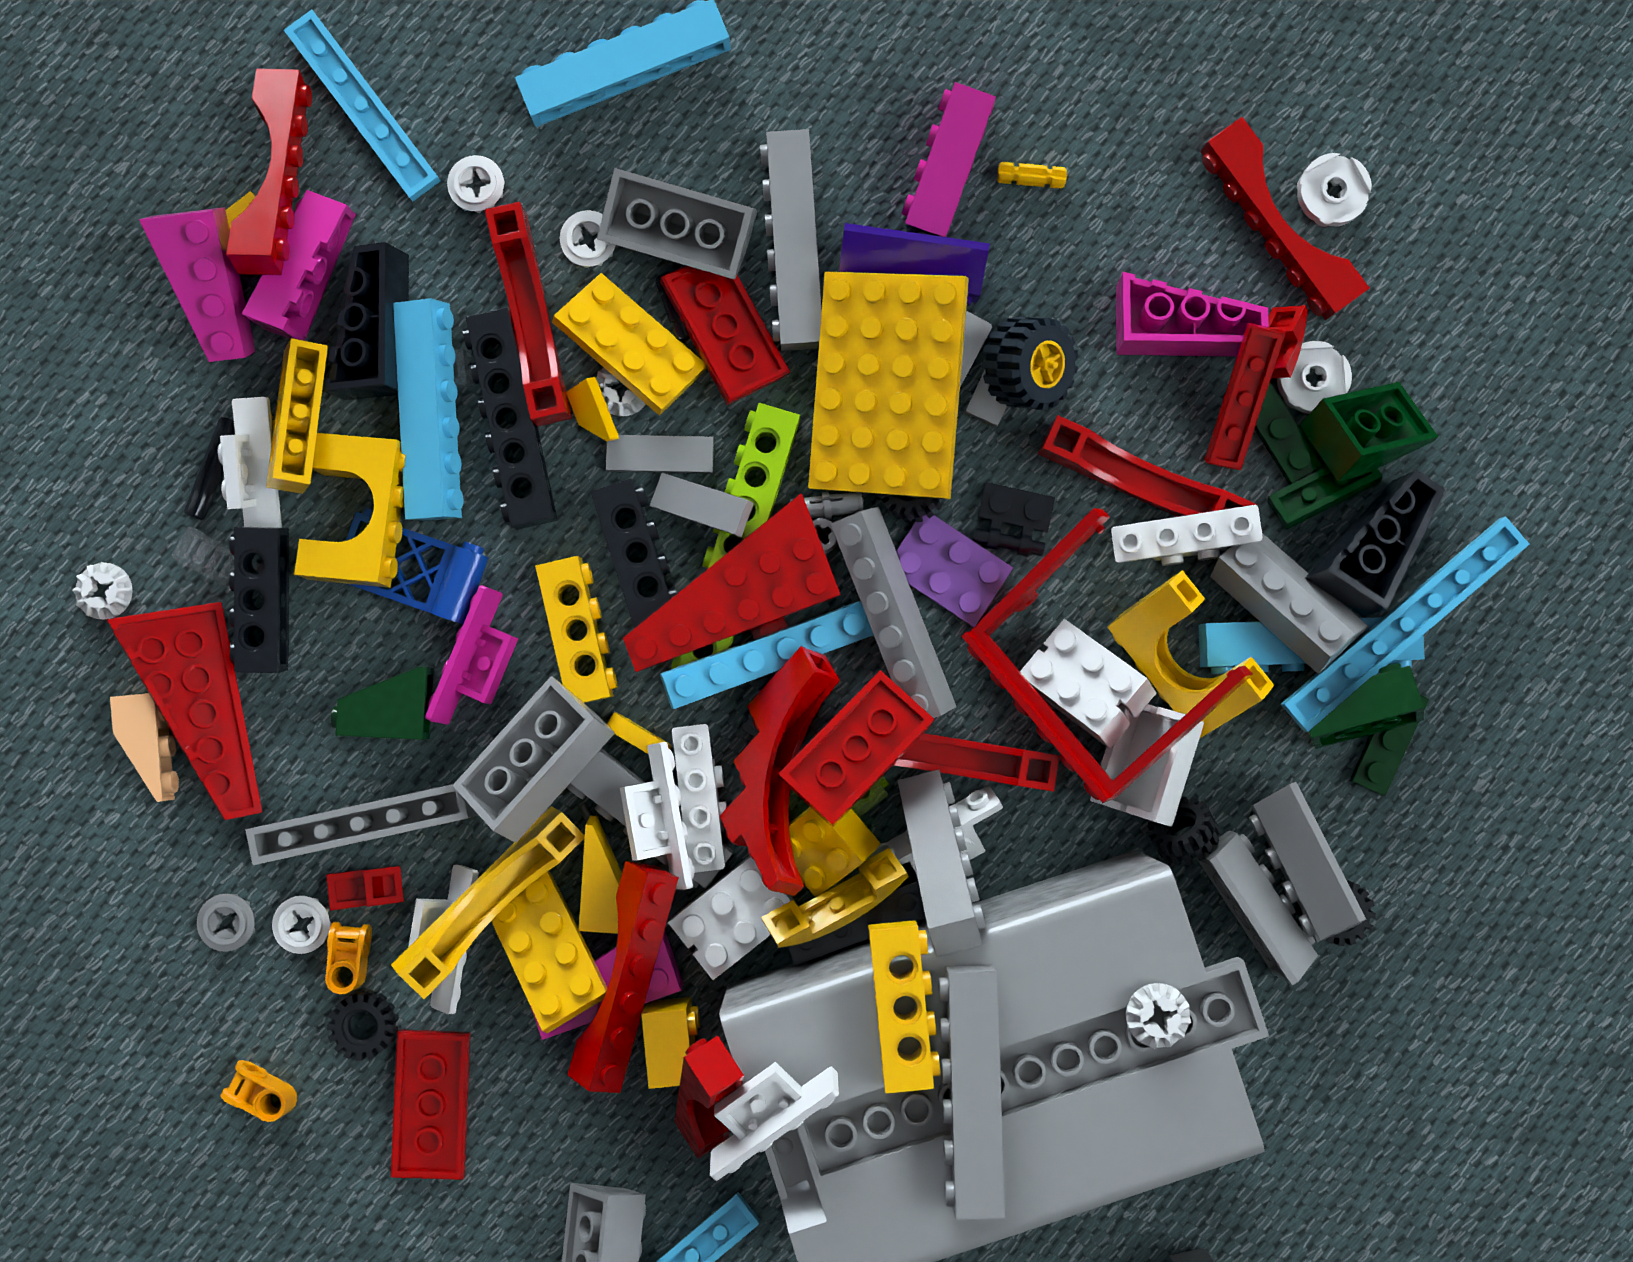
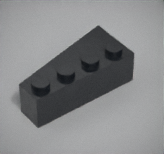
(366, 346)
(1378, 547)

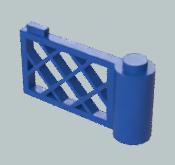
(455, 577)

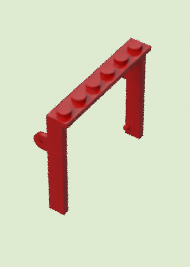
(1031, 704)

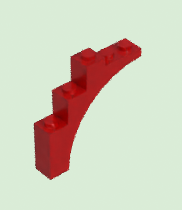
(761, 811)

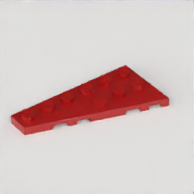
(194, 685)

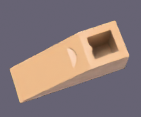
(146, 742)

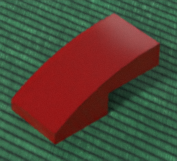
(1293, 323)
(365, 887)

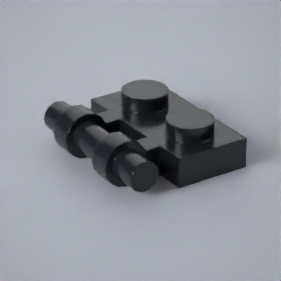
(1015, 508)

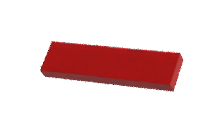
(1244, 396)

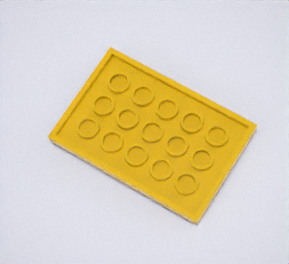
(888, 383)

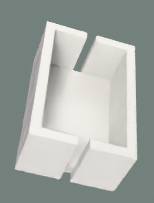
(1087, 683)
(1160, 787)
(727, 918)

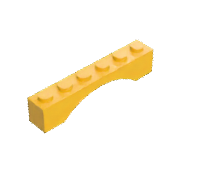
(448, 938)

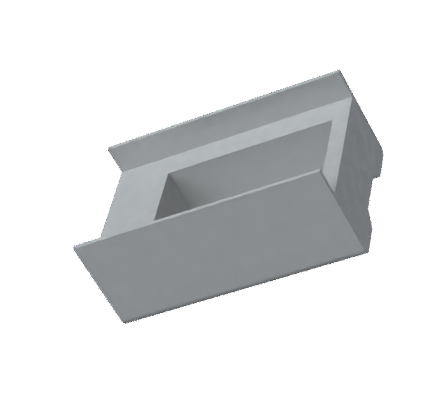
(1080, 1096)

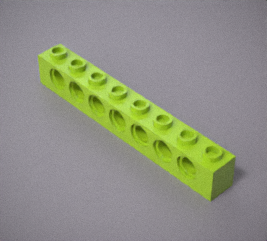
(782, 427)

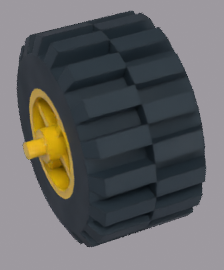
(1030, 362)

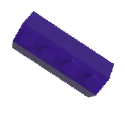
(902, 252)

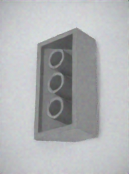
(676, 224)
(1287, 603)
(533, 760)
(1306, 863)
(1258, 907)
(603, 1224)

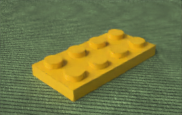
(629, 343)
(549, 954)

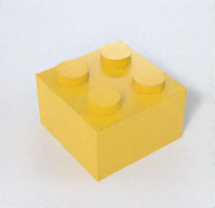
(829, 853)
(667, 1034)

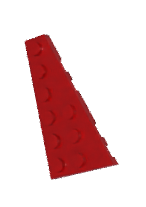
(756, 582)

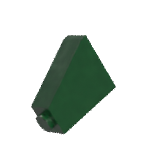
(388, 708)

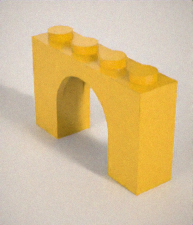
(370, 555)
(1144, 633)

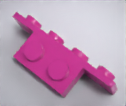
(476, 659)

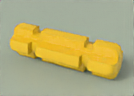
(1031, 175)

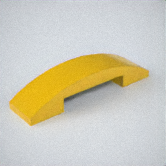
(839, 905)

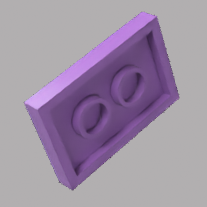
(951, 569)

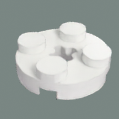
(1341, 171)
(1326, 362)

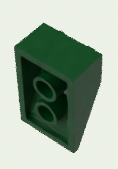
(1366, 429)
(1376, 706)

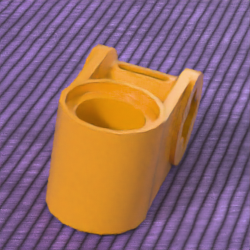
(347, 953)
(252, 1092)

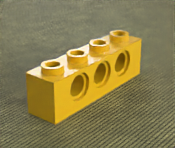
(297, 416)
(553, 580)
(900, 1070)

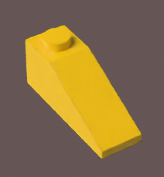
(599, 882)

